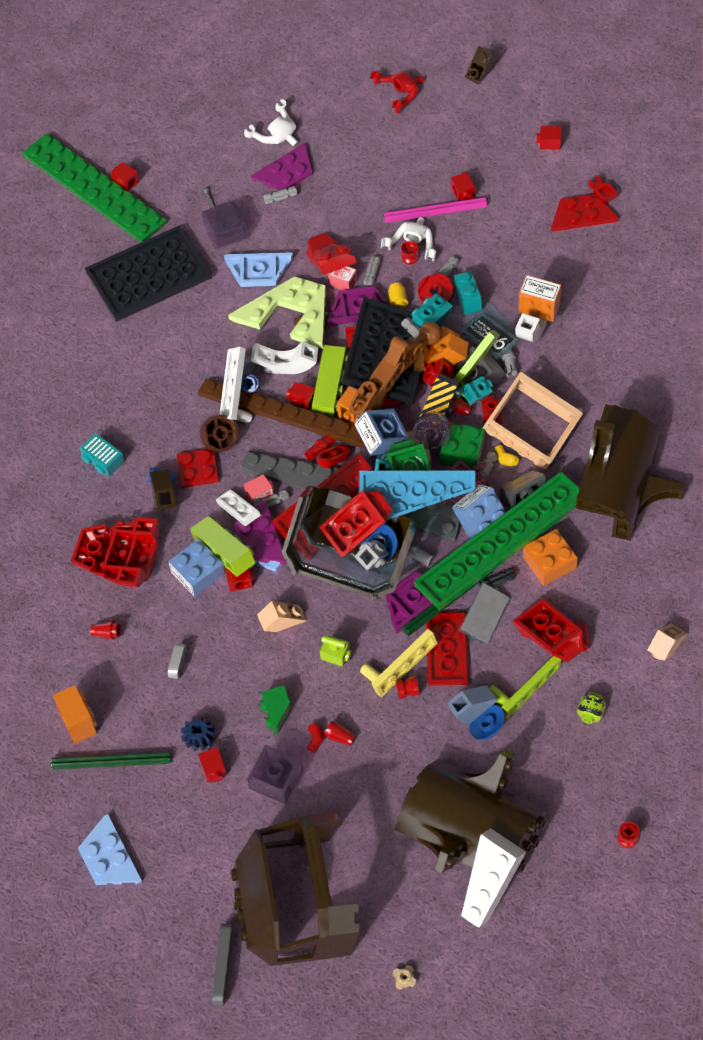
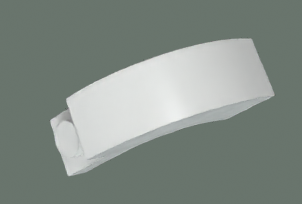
(530, 328)
(285, 362)

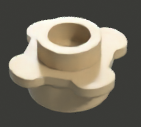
(403, 983)

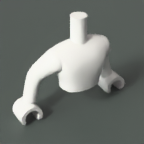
(280, 128)
(413, 232)

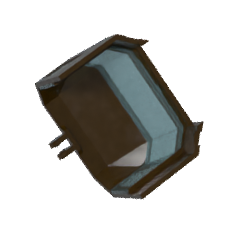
(314, 556)

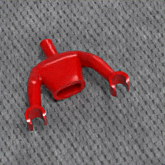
(403, 83)

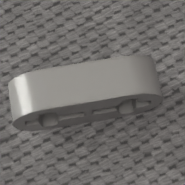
(177, 660)

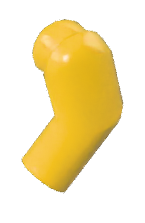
(505, 458)

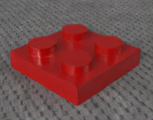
(197, 468)

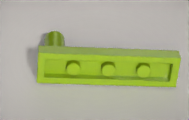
(476, 357)
(512, 704)

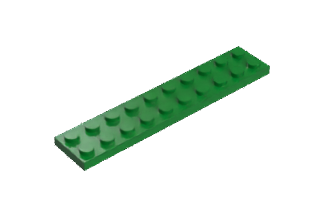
(94, 188)
(498, 541)

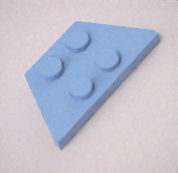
(259, 268)
(107, 856)

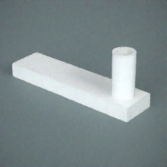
(232, 386)

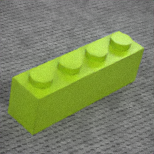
(329, 380)
(224, 545)

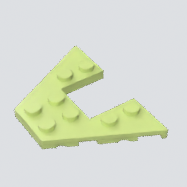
(293, 294)

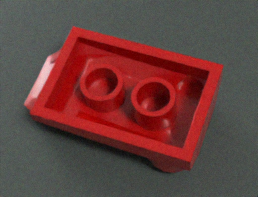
(329, 254)
(356, 521)
(550, 630)

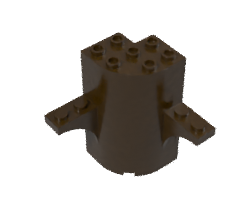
(619, 470)
(454, 807)

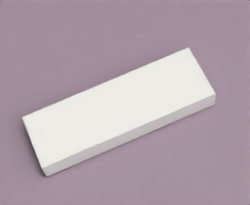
(238, 507)

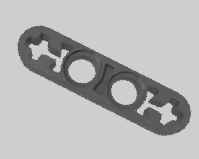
(222, 964)

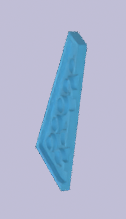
(416, 489)

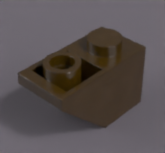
(481, 64)
(162, 489)

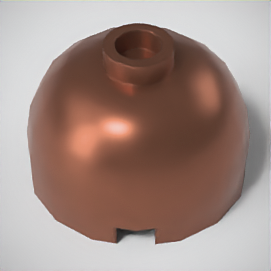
(218, 433)

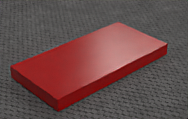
(449, 656)

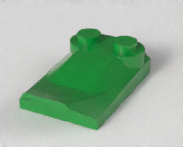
(407, 457)

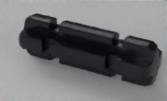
(500, 578)

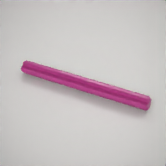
(435, 209)

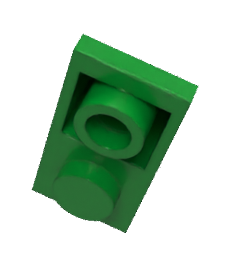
(277, 707)

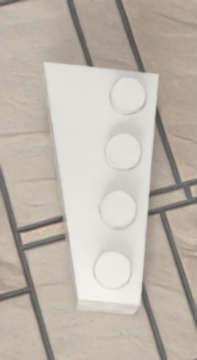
(491, 874)

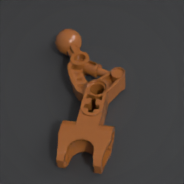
(396, 361)

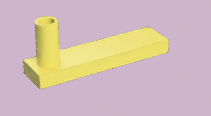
(404, 663)

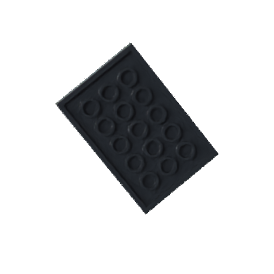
(147, 273)
(370, 342)

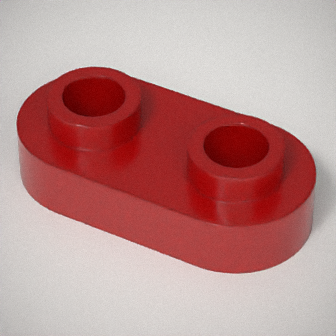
(333, 456)

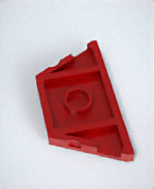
(582, 212)

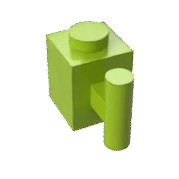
(335, 650)

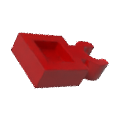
(602, 190)

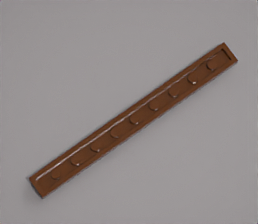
(287, 414)

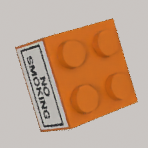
(539, 298)

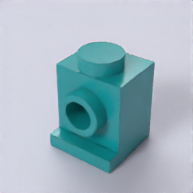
(475, 395)

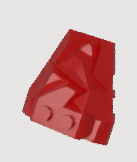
(119, 551)

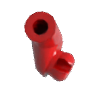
(317, 735)

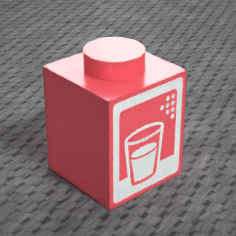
(343, 278)
(258, 489)

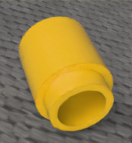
(398, 295)

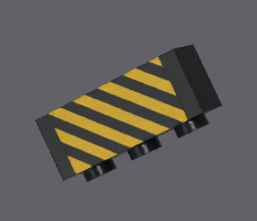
(443, 396)

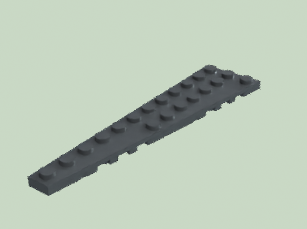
(435, 518)

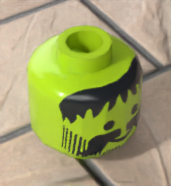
(591, 707)

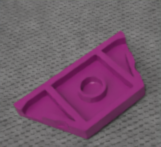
(286, 170)
(348, 304)
(261, 536)
(406, 602)

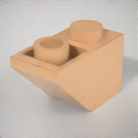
(280, 615)

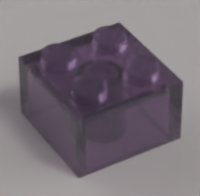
(224, 225)
(275, 774)

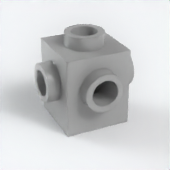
(372, 555)

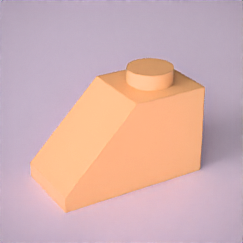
(666, 641)

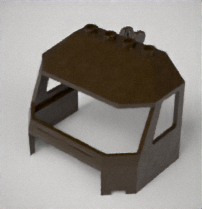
(256, 898)

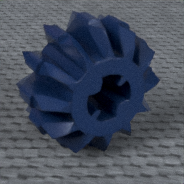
(198, 726)

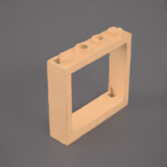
(546, 399)

